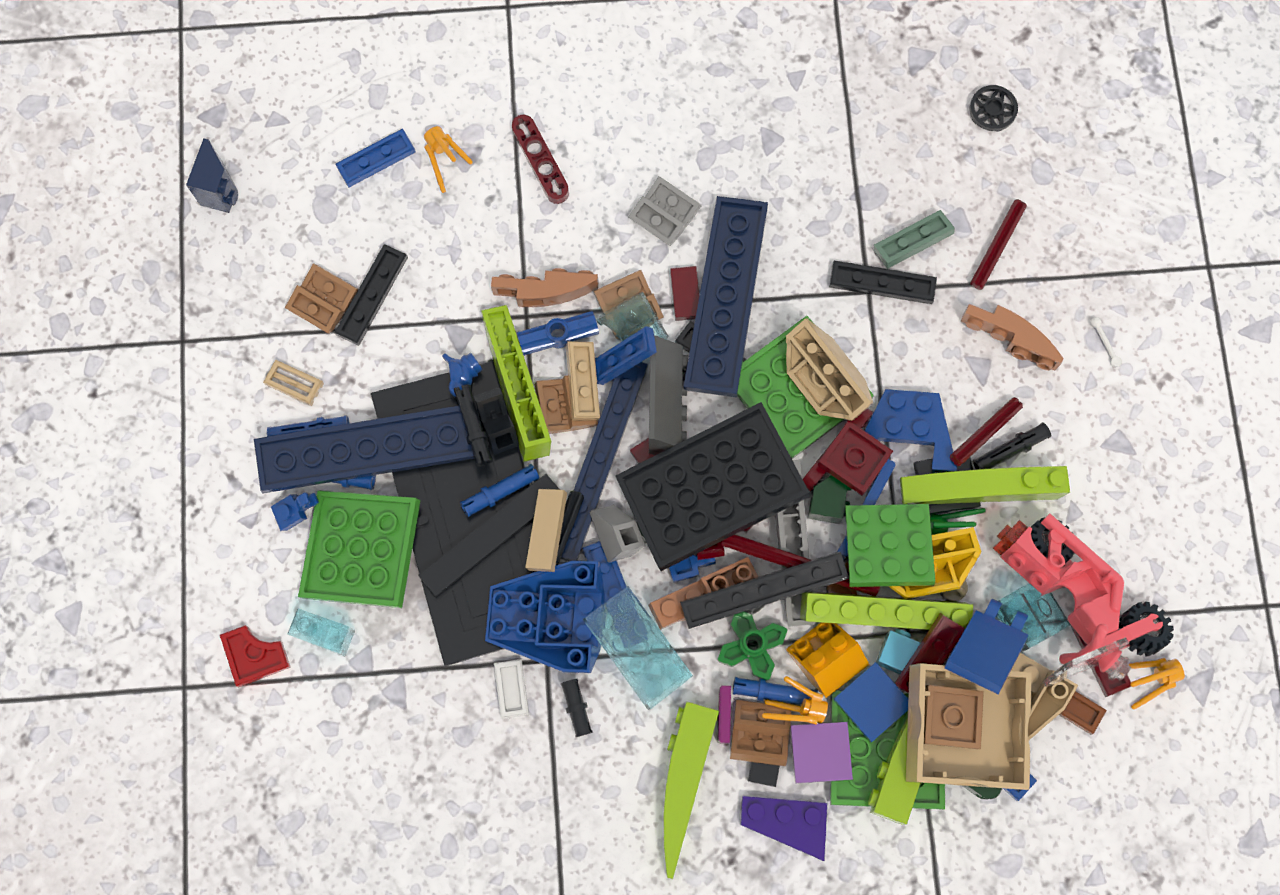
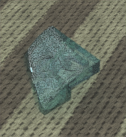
(631, 317)

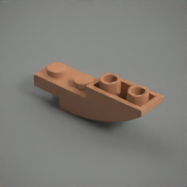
(555, 289)
(1024, 338)
(669, 609)

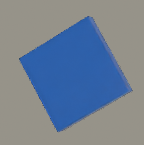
(872, 702)

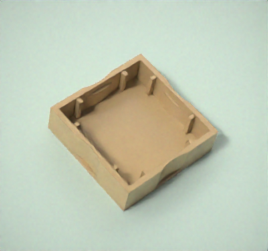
(1004, 739)

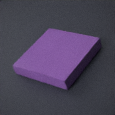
(821, 752)

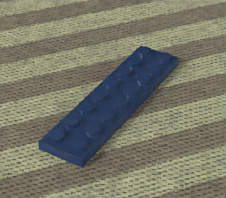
(726, 297)
(361, 449)

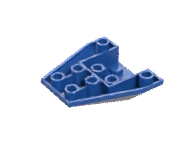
(545, 613)

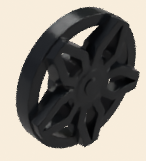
(993, 108)

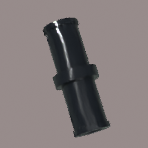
(576, 707)

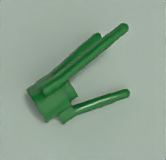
(940, 522)

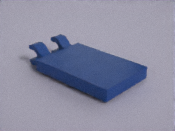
(988, 648)

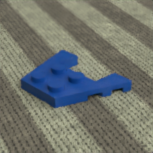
(914, 419)

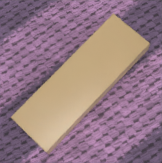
(582, 381)
(546, 530)

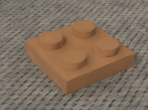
(953, 717)

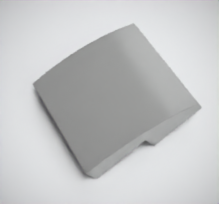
(665, 211)

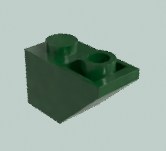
(829, 501)

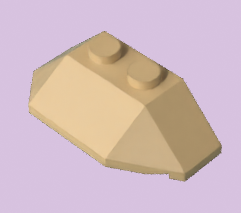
(825, 373)

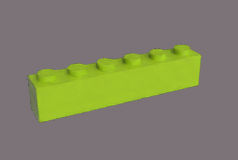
(880, 610)

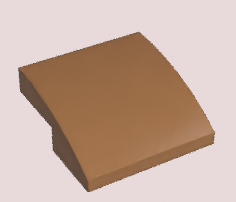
(623, 289)
(321, 298)
(556, 406)
(759, 738)

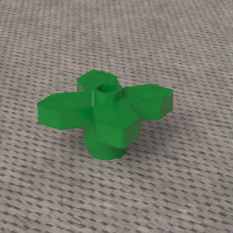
(766, 639)

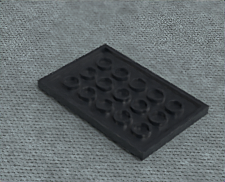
(712, 486)

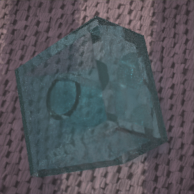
(1044, 614)

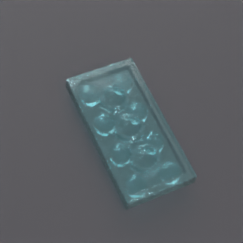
(637, 647)

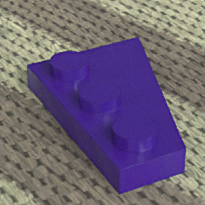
(789, 822)

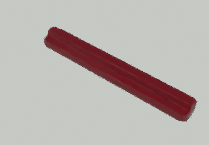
(998, 244)
(986, 431)

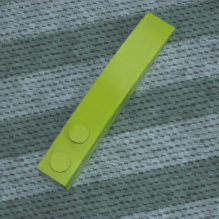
(516, 384)
(986, 485)
(684, 774)
(894, 795)

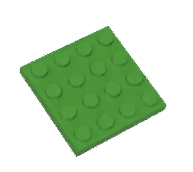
(766, 381)
(359, 549)
(866, 762)

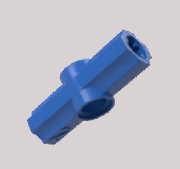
(575, 329)

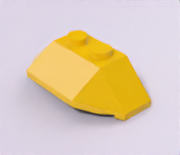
(953, 560)

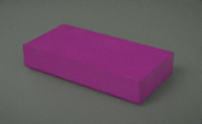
(724, 715)

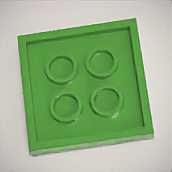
(889, 545)

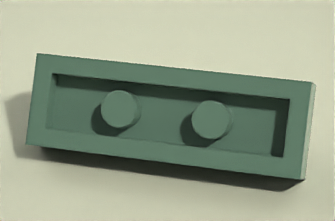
(914, 239)

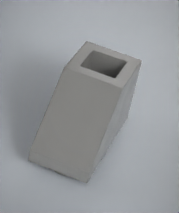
(617, 533)

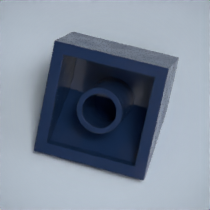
(211, 181)

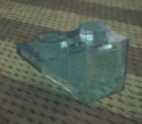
(321, 632)

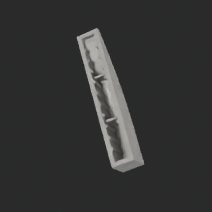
(793, 538)

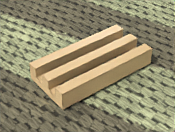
(313, 392)

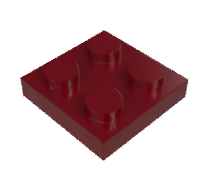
(855, 458)

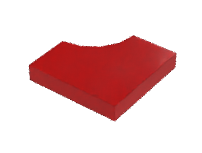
(252, 658)

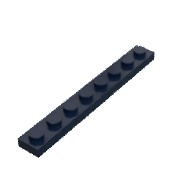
(603, 452)

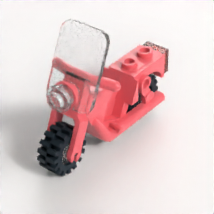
(1043, 559)

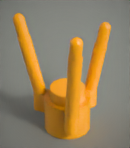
(439, 142)
(1166, 672)
(811, 710)

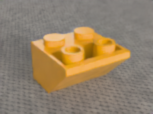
(828, 657)

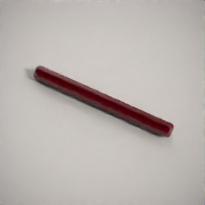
(780, 557)

